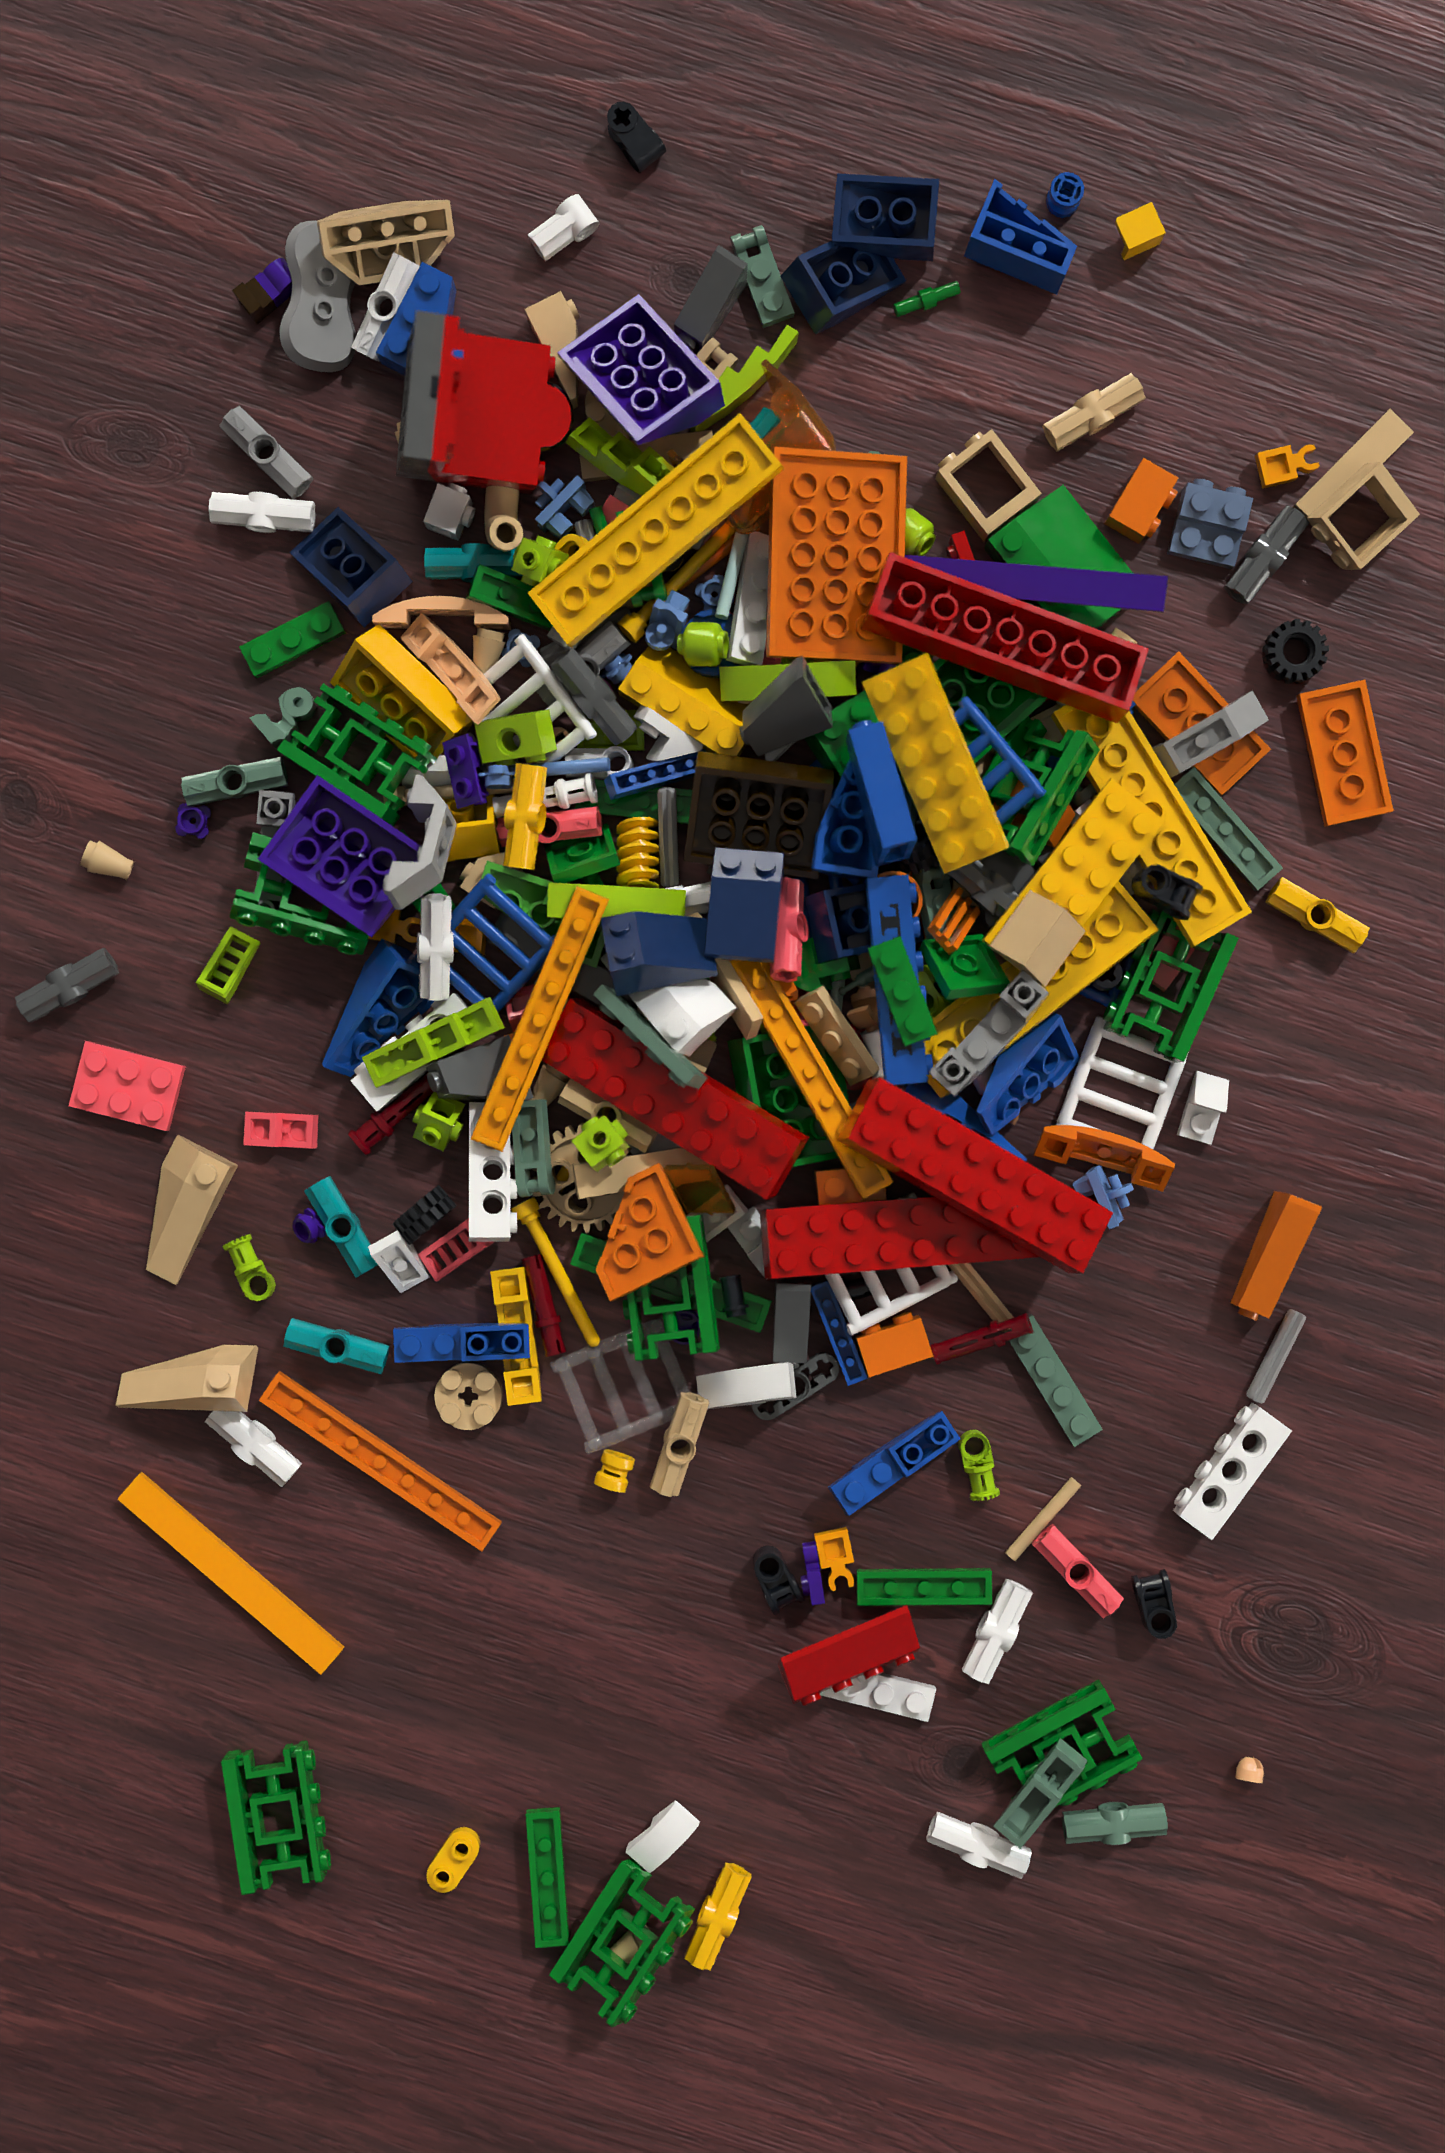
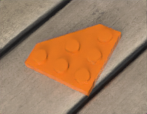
(646, 1236)

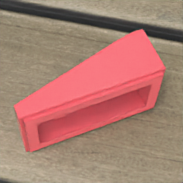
(432, 1263)

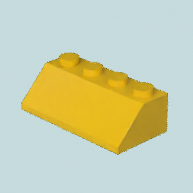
(401, 689)
(686, 700)

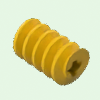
(635, 851)

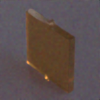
(699, 1188)

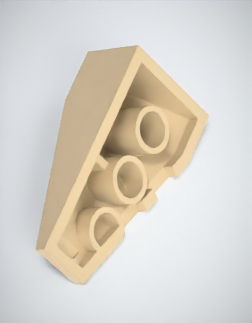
(186, 1200)
(199, 1381)

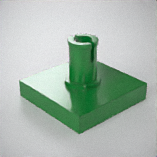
(582, 858)
(967, 971)

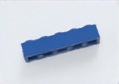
(651, 775)
(837, 1332)

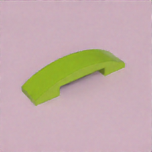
(748, 681)

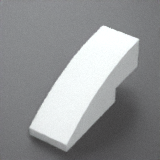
(748, 1385)

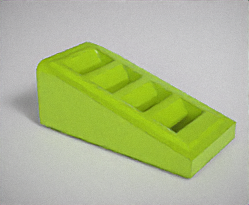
(233, 981)

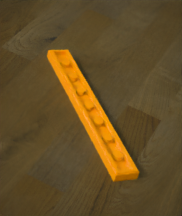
(539, 1018)
(808, 1071)
(231, 1573)

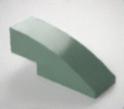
(1040, 1793)

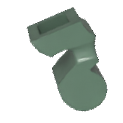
(295, 706)

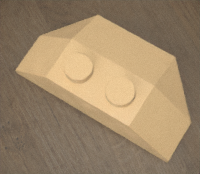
(364, 238)

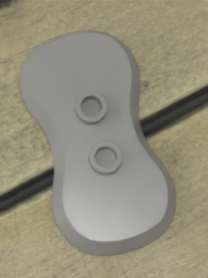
(318, 320)

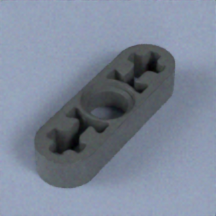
(821, 1381)

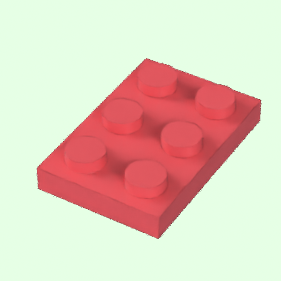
(127, 1086)

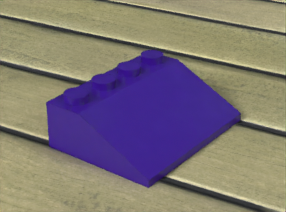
(643, 373)
(339, 854)

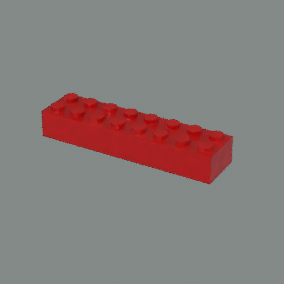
(1005, 638)
(704, 1121)
(975, 1176)
(876, 1238)

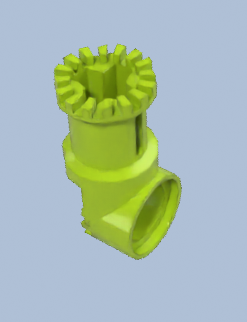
(248, 1267)
(979, 1465)

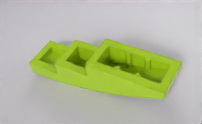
(742, 385)
(619, 457)
(621, 899)
(433, 1042)

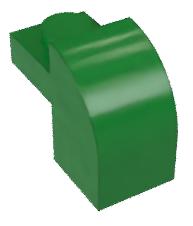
(817, 975)

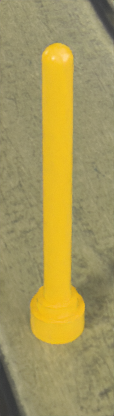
(634, 624)
(528, 1215)

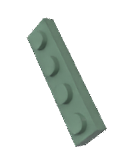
(1227, 831)
(639, 1028)
(1055, 1385)

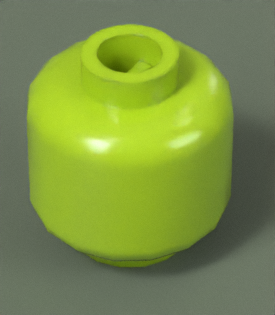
(918, 534)
(703, 644)

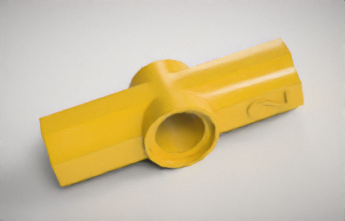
(525, 816)
(1335, 926)
(717, 1916)

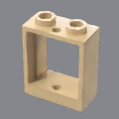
(1390, 498)
(987, 527)

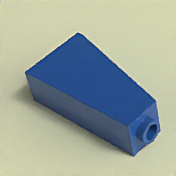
(880, 793)

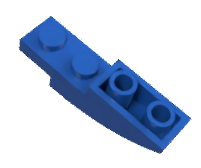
(461, 1342)
(893, 1461)

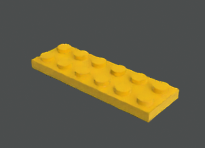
(936, 763)
(1091, 855)

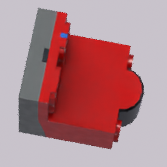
(478, 408)

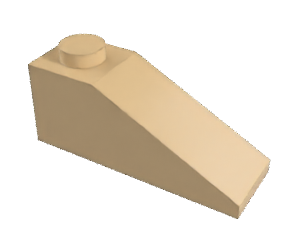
(555, 325)

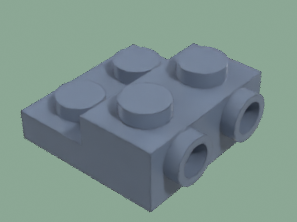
(1210, 523)

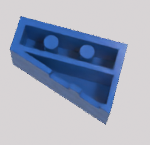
(1019, 243)
(428, 292)

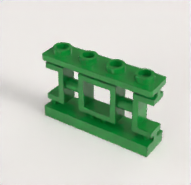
(1076, 755)
(344, 775)
(289, 918)
(1194, 994)
(692, 1284)
(1055, 1723)
(248, 1818)
(599, 1929)

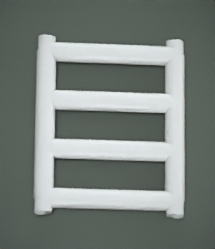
(543, 676)
(1089, 1061)
(886, 1307)

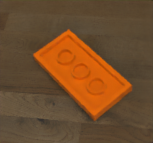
(1181, 698)
(1344, 753)

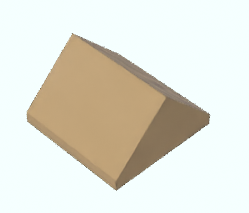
(1038, 937)

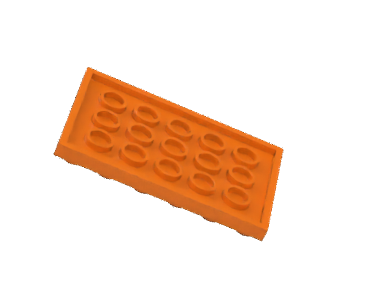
(828, 538)

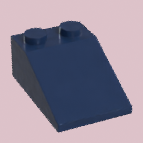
(886, 215)
(838, 282)
(351, 566)
(744, 905)
(841, 922)
(655, 950)

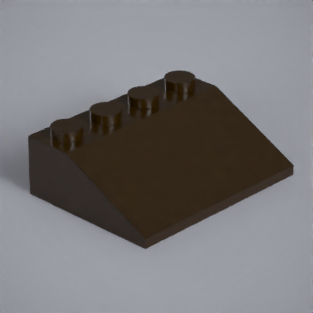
(757, 809)

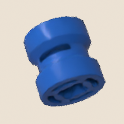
(1063, 202)

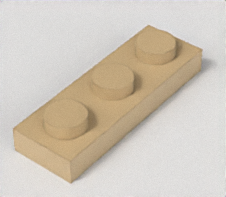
(836, 1035)

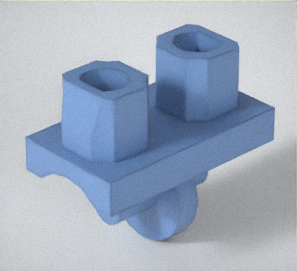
(572, 495)
(667, 622)
(1096, 1183)

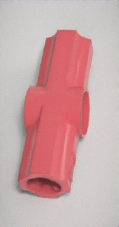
(570, 825)
(791, 932)
(1091, 1585)

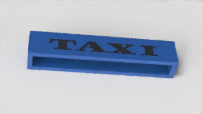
(890, 917)

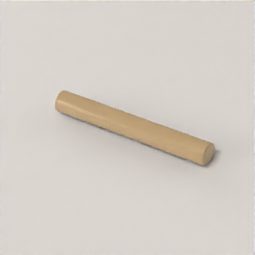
(1043, 1519)

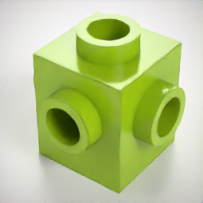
(537, 559)
(438, 1121)
(590, 1142)

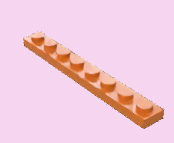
(380, 1461)

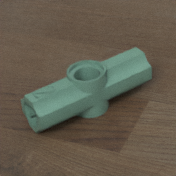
(214, 787)
(1114, 1823)

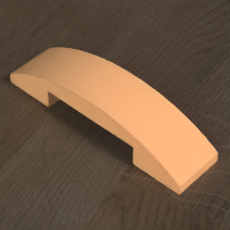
(399, 614)
(452, 666)

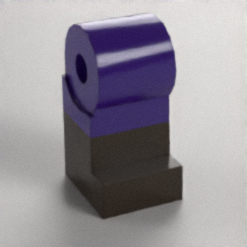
(265, 290)

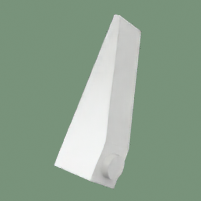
(684, 1011)

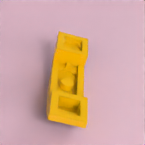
(514, 1306)

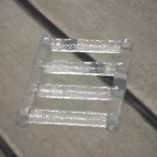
(624, 1427)

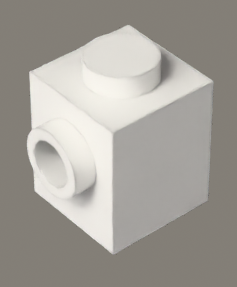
(449, 511)

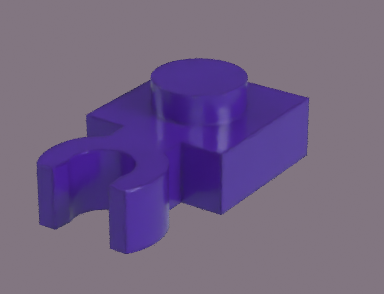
(812, 1581)

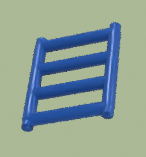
(1010, 762)
(528, 965)

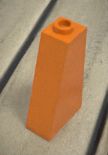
(1274, 1254)

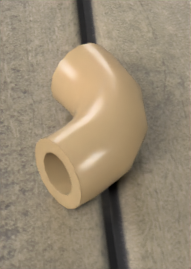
(501, 518)

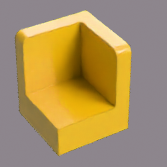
(1140, 230)

